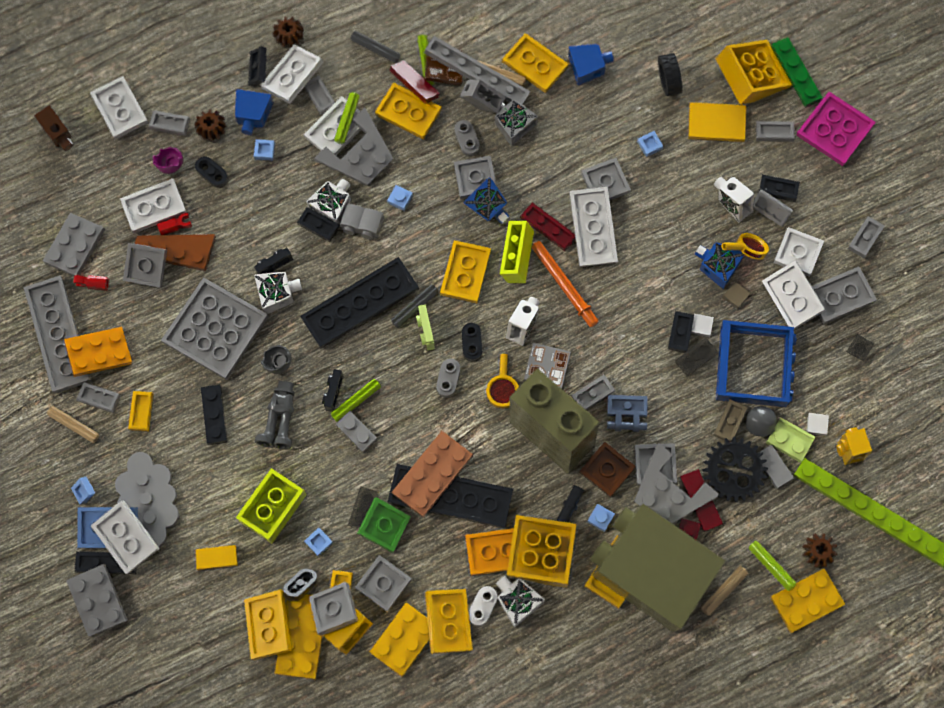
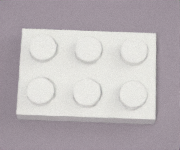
(292, 74)
(119, 107)
(325, 129)
(153, 205)
(793, 295)
(125, 537)

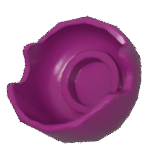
(168, 160)

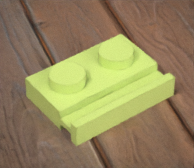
(423, 321)
(790, 440)

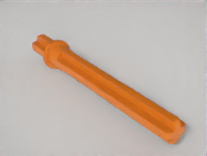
(581, 306)

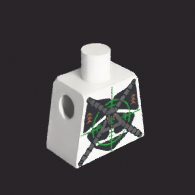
(735, 197)
(331, 200)
(276, 290)
(523, 321)
(518, 600)

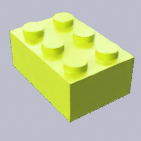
(271, 505)

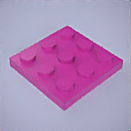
(835, 128)

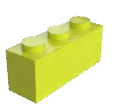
(517, 252)

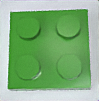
(383, 525)

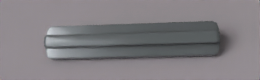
(375, 46)
(412, 307)

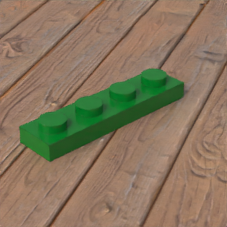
(796, 72)

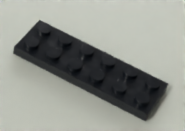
(359, 302)
(465, 500)

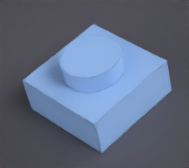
(650, 143)
(264, 149)
(400, 197)
(83, 490)
(601, 517)
(318, 542)

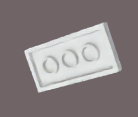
(593, 226)

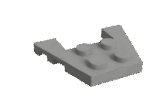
(365, 159)
(664, 496)

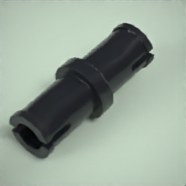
(570, 504)

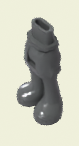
(280, 404)

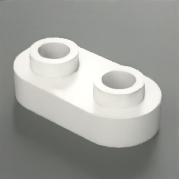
(483, 606)

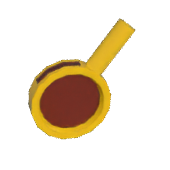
(749, 245)
(501, 386)

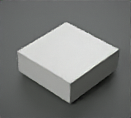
(702, 325)
(817, 424)

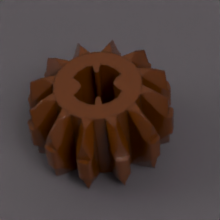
(294, 30)
(210, 118)
(826, 556)

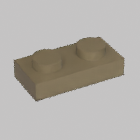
(730, 420)

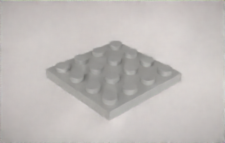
(214, 328)

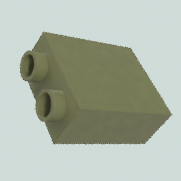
(553, 421)
(656, 566)

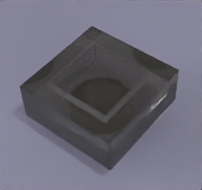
(860, 347)

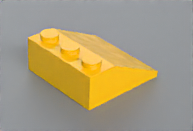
(752, 70)
(541, 550)

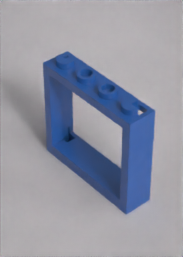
(788, 359)

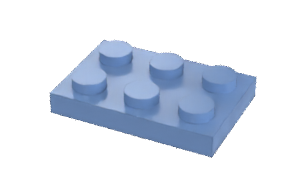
(86, 517)

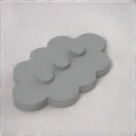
(149, 490)

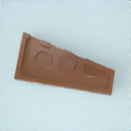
(183, 250)

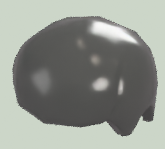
(276, 359)
(761, 421)

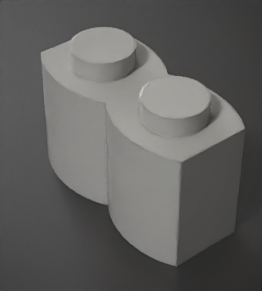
(361, 221)

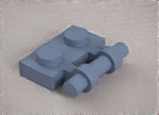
(627, 406)

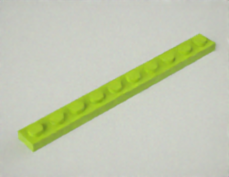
(871, 511)

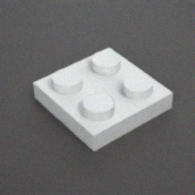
(799, 248)

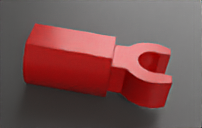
(172, 225)
(92, 282)

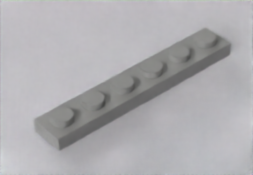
(475, 70)

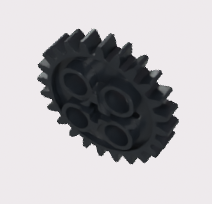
(739, 451)

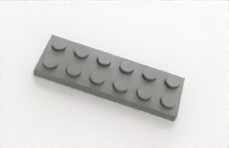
(53, 324)

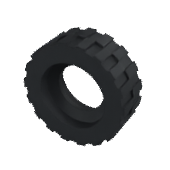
(670, 74)

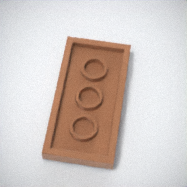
(432, 474)

